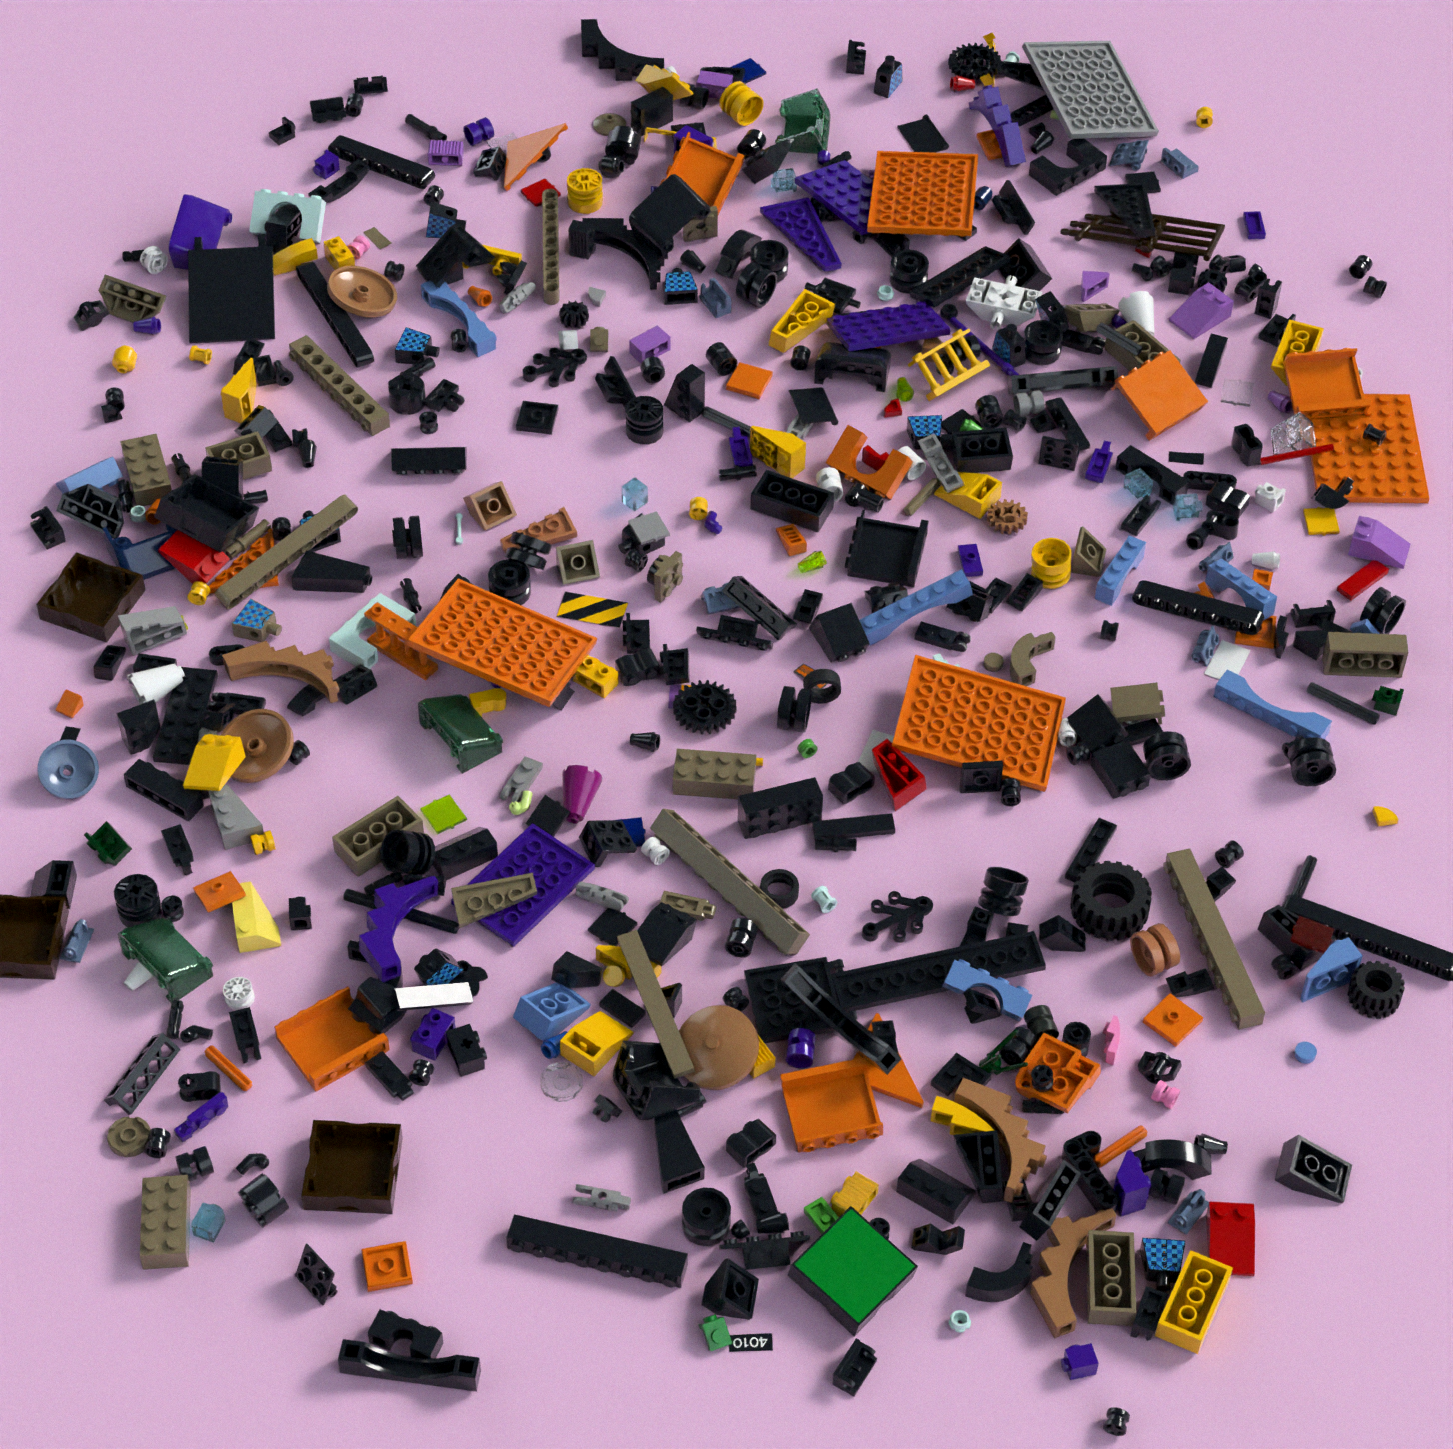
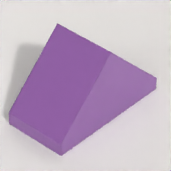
(1093, 283)

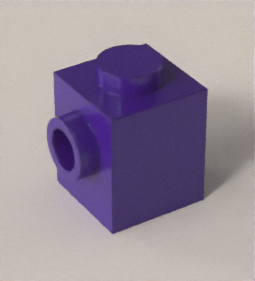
(1080, 1361)

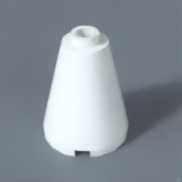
(1139, 308)
(155, 682)

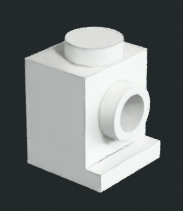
(568, 339)
(1269, 496)

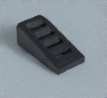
(1027, 580)
(108, 664)
(1019, 1214)

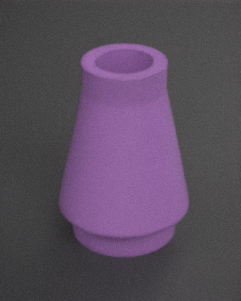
(1281, 401)

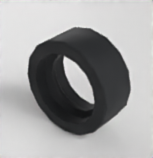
(823, 676)
(781, 876)

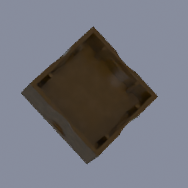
(91, 597)
(31, 935)
(352, 1167)

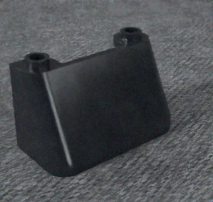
(666, 213)
(866, 362)
(648, 1082)

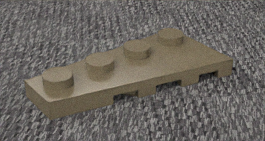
(486, 898)

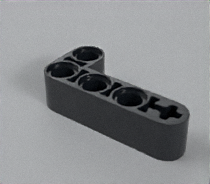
(1102, 1197)

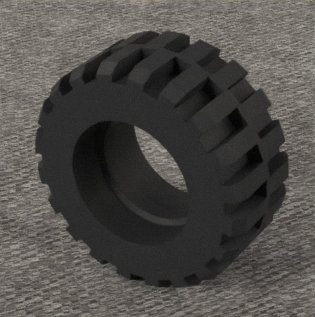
(1104, 920)

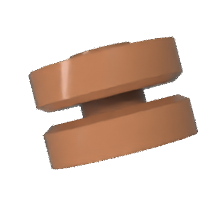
(1155, 949)

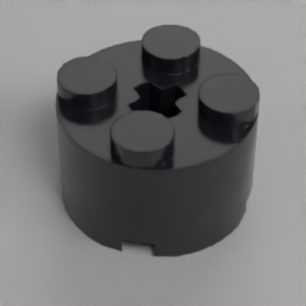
(624, 143)
(406, 393)
(263, 1199)

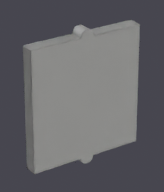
(649, 528)

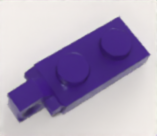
(740, 449)
(1099, 463)
(200, 1117)

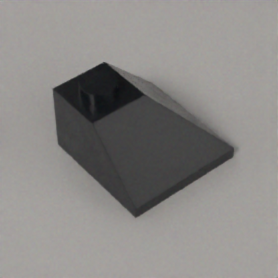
(731, 1291)

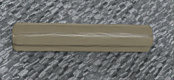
(921, 497)

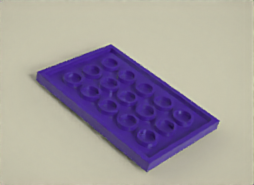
(842, 191)
(888, 326)
(555, 873)

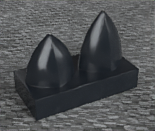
(514, 271)

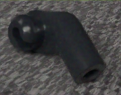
(195, 1032)

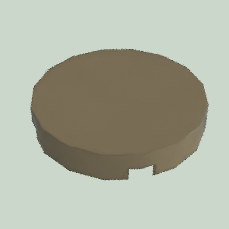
(128, 1136)

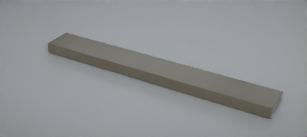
(655, 1004)

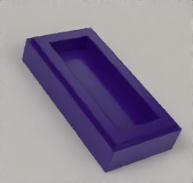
(1254, 225)

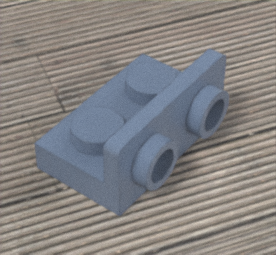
(1178, 163)
(716, 600)

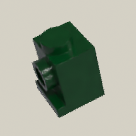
(1387, 700)

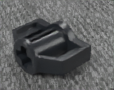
(92, 317)
(1161, 1062)

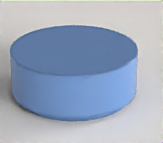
(1305, 1052)

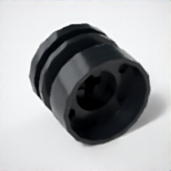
(644, 420)
(407, 852)
(1003, 891)
(137, 900)

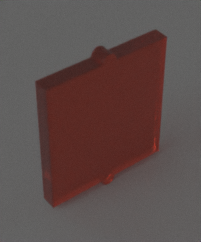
(1312, 935)

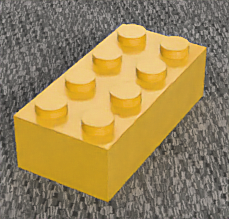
(1193, 1302)

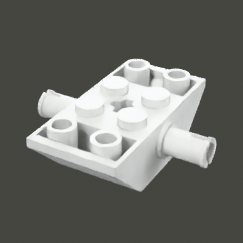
(1002, 302)

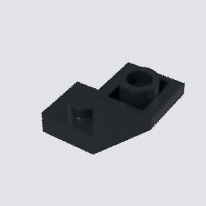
(977, 926)
(933, 1240)

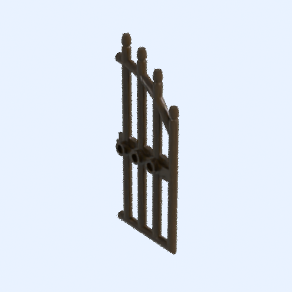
(1149, 244)

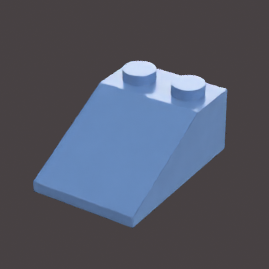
(1332, 969)
(549, 1010)

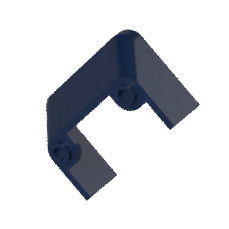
(140, 556)

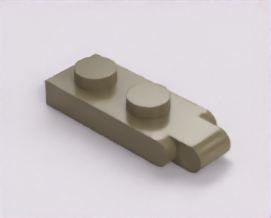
(694, 906)

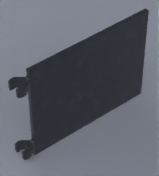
(231, 293)

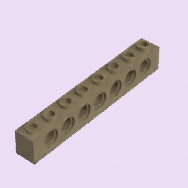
(339, 385)

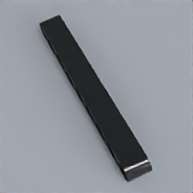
(334, 315)
(1376, 938)

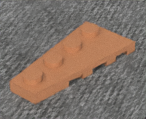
(551, 530)

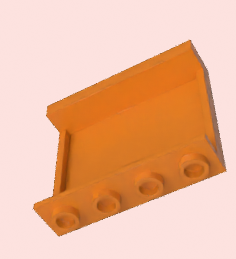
(706, 170)
(1325, 383)
(1161, 393)
(328, 1040)
(831, 1105)

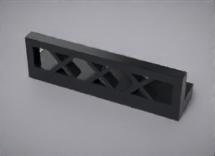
(758, 607)
(135, 1070)

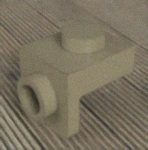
(599, 339)

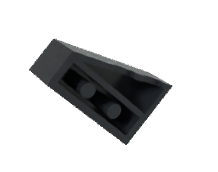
(283, 227)
(687, 393)
(1277, 927)
(983, 1163)

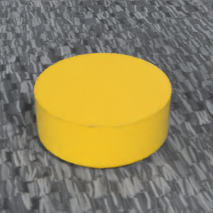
(614, 976)

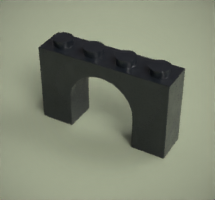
(1060, 179)

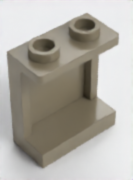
(1137, 702)

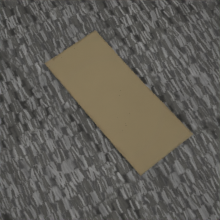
(377, 238)

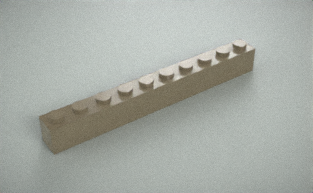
(729, 881)
(1214, 939)

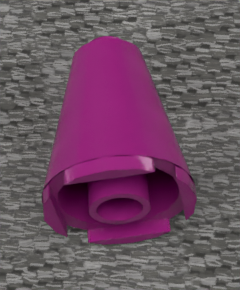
(579, 790)

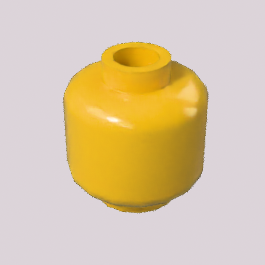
(124, 359)

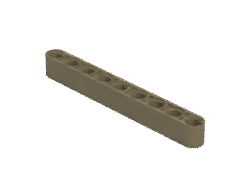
(550, 247)
(286, 551)

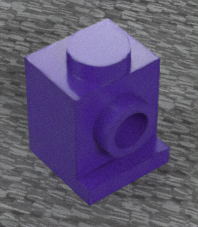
(326, 165)

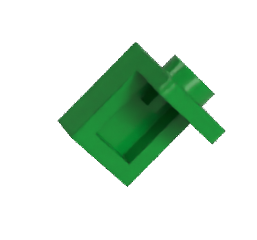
(715, 1332)

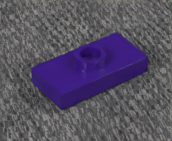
(970, 560)

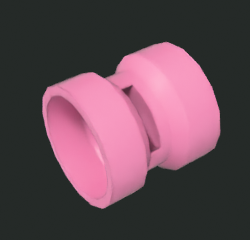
(358, 248)
(1165, 1094)

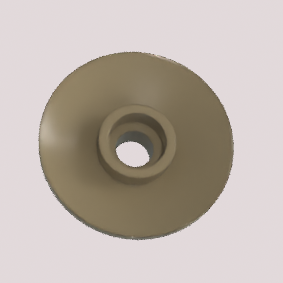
(607, 122)

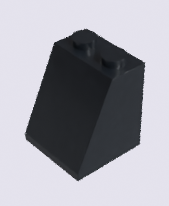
(840, 633)

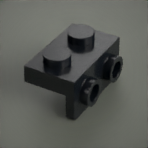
(327, 109)
(884, 596)
(675, 665)

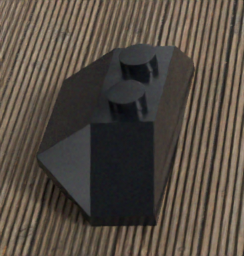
(93, 508)

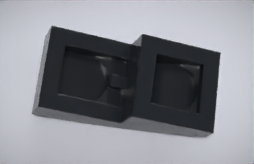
(808, 606)
(1280, 637)
(305, 700)
(1219, 883)
(1190, 984)
(886, 1032)

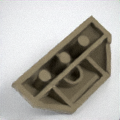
(129, 300)
(1088, 316)

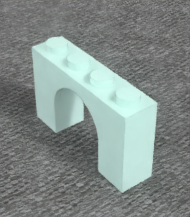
(267, 203)
(350, 646)

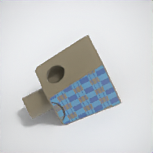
(255, 622)

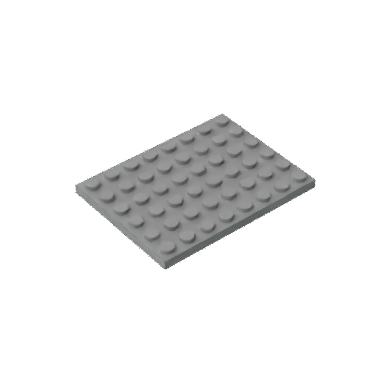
(1090, 89)

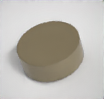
(993, 662)

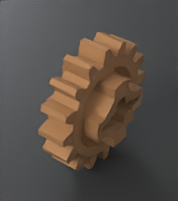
(1007, 516)

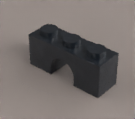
(1182, 273)
(390, 1327)

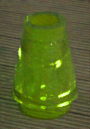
(904, 390)
(812, 562)

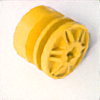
(741, 103)
(584, 190)
(1051, 562)

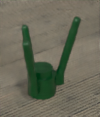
(993, 1062)

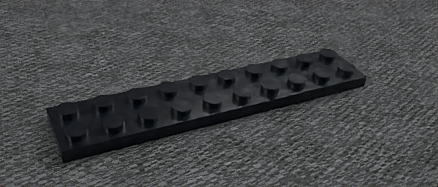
(927, 972)

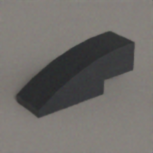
(1211, 360)

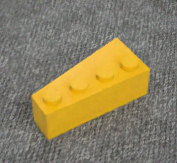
(800, 320)

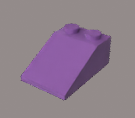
(1202, 311)
(1379, 543)

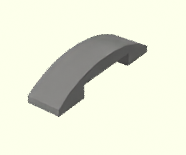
(940, 463)

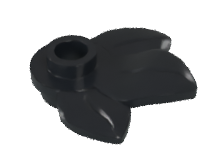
(472, 975)

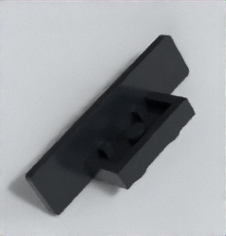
(1012, 208)
(614, 384)
(1067, 422)
(736, 630)
(766, 1252)

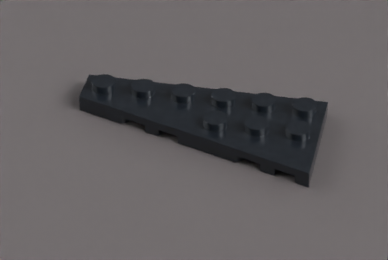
(1131, 205)

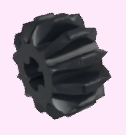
(1214, 277)
(574, 314)

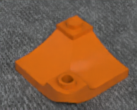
(1070, 1070)

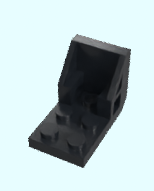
(450, 251)

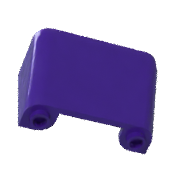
(196, 219)

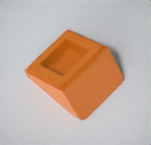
(70, 704)

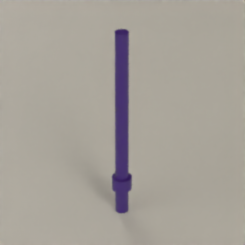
(1007, 368)

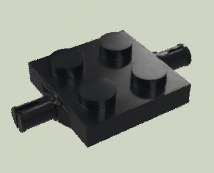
(836, 293)

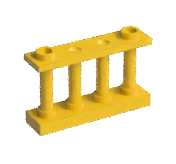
(950, 381)

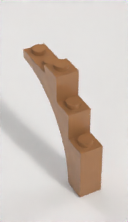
(286, 662)
(994, 1107)
(1051, 1291)

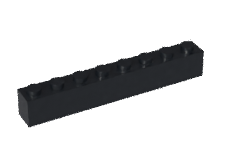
(597, 1251)

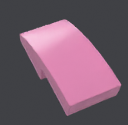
(1112, 1038)

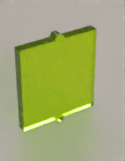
(443, 814)

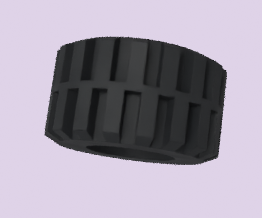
(1373, 1002)

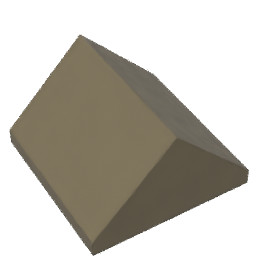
(1088, 554)
(577, 562)

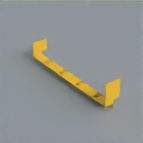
(987, 79)
(666, 132)

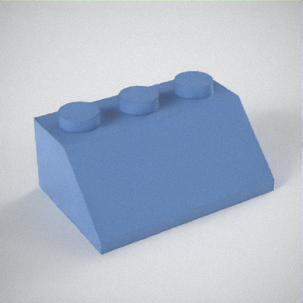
(98, 475)

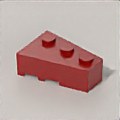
(898, 774)

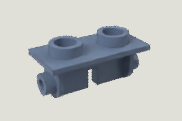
(1222, 552)
(1205, 646)
(77, 942)
(1189, 1211)

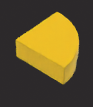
(1384, 816)

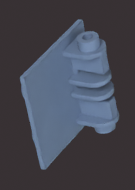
(1130, 153)

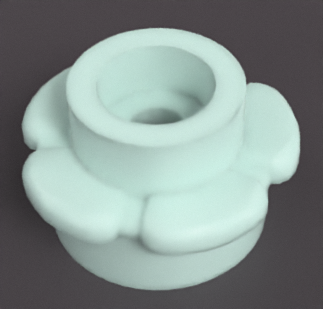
(885, 293)
(137, 514)
(962, 1316)

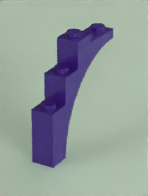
(999, 118)
(382, 923)

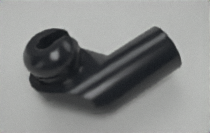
(1144, 271)
(250, 1160)

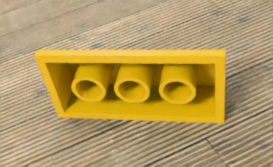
(1296, 338)

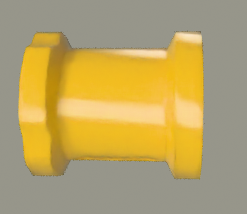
(200, 354)

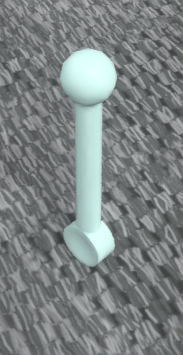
(459, 540)

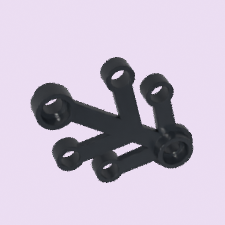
(574, 358)
(898, 915)

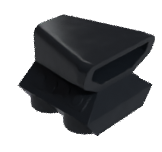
(376, 1006)

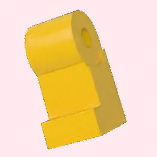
(488, 700)

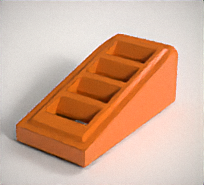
(792, 548)

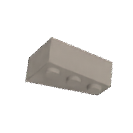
(151, 628)
(233, 818)

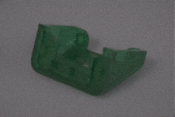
(806, 122)
(461, 729)
(166, 956)

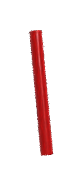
(1296, 454)

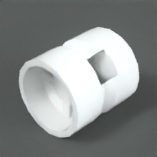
(918, 465)
(830, 480)

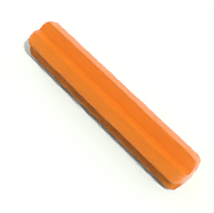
(228, 1068)
(1120, 1146)

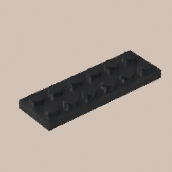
(959, 276)
(183, 716)

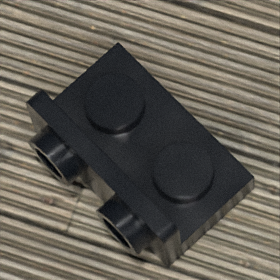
(490, 162)
(1275, 329)
(637, 634)
(355, 683)

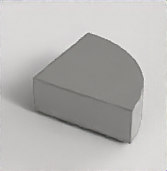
(596, 295)

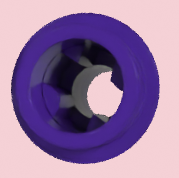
(148, 326)

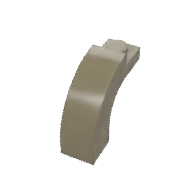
(1024, 650)

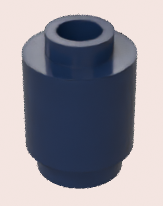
(982, 197)

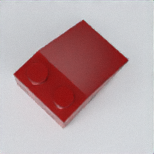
(192, 557)
(1232, 1236)

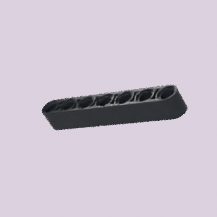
(382, 162)
(1198, 607)

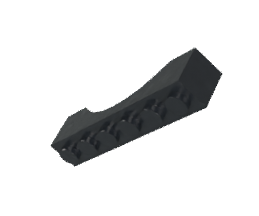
(1062, 379)
(369, 1361)

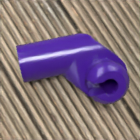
(711, 523)

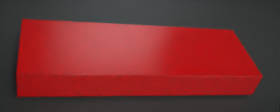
(1362, 579)

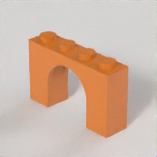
(884, 481)

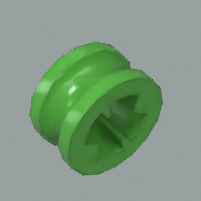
(807, 748)

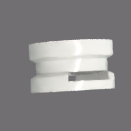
(154, 260)
(238, 993)

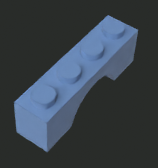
(1223, 575)
(1112, 580)
(1012, 999)

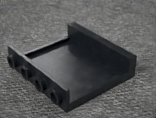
(886, 551)

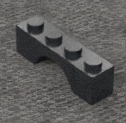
(1168, 481)

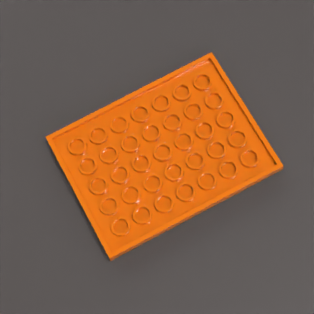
(923, 193)
(1380, 472)
(502, 642)
(979, 718)

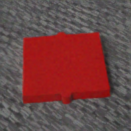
(534, 191)

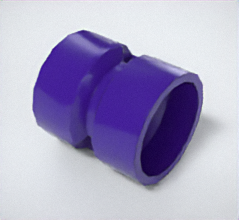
(478, 131)
(800, 1048)

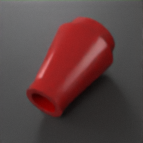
(960, 83)

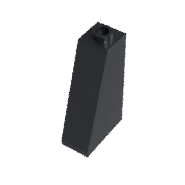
(330, 574)
(676, 1153)

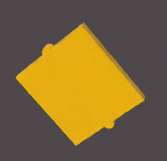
(1321, 521)

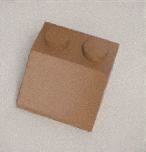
(490, 505)

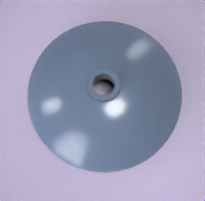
(68, 756)

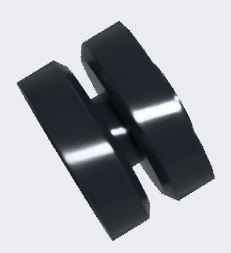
(772, 256)
(908, 270)
(756, 284)
(1043, 342)
(407, 537)
(528, 550)
(510, 580)
(1383, 610)
(792, 708)
(1167, 755)
(1312, 761)
(706, 1216)

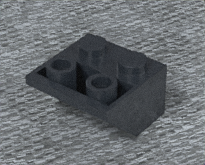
(55, 879)

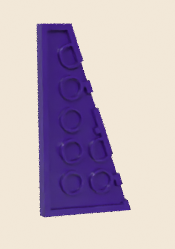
(803, 227)

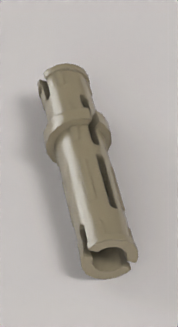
(242, 543)

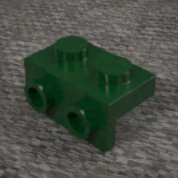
(108, 843)

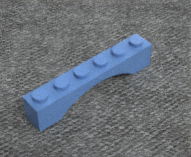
(480, 338)
(945, 591)
(1236, 692)

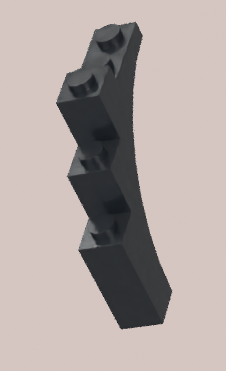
(610, 56)
(615, 234)
(840, 1021)

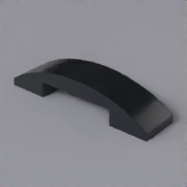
(344, 184)

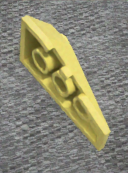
(253, 922)

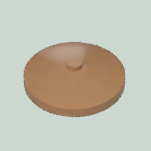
(362, 291)
(265, 741)
(720, 1046)

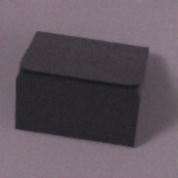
(1238, 263)
(1043, 422)

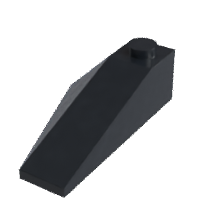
(1019, 72)

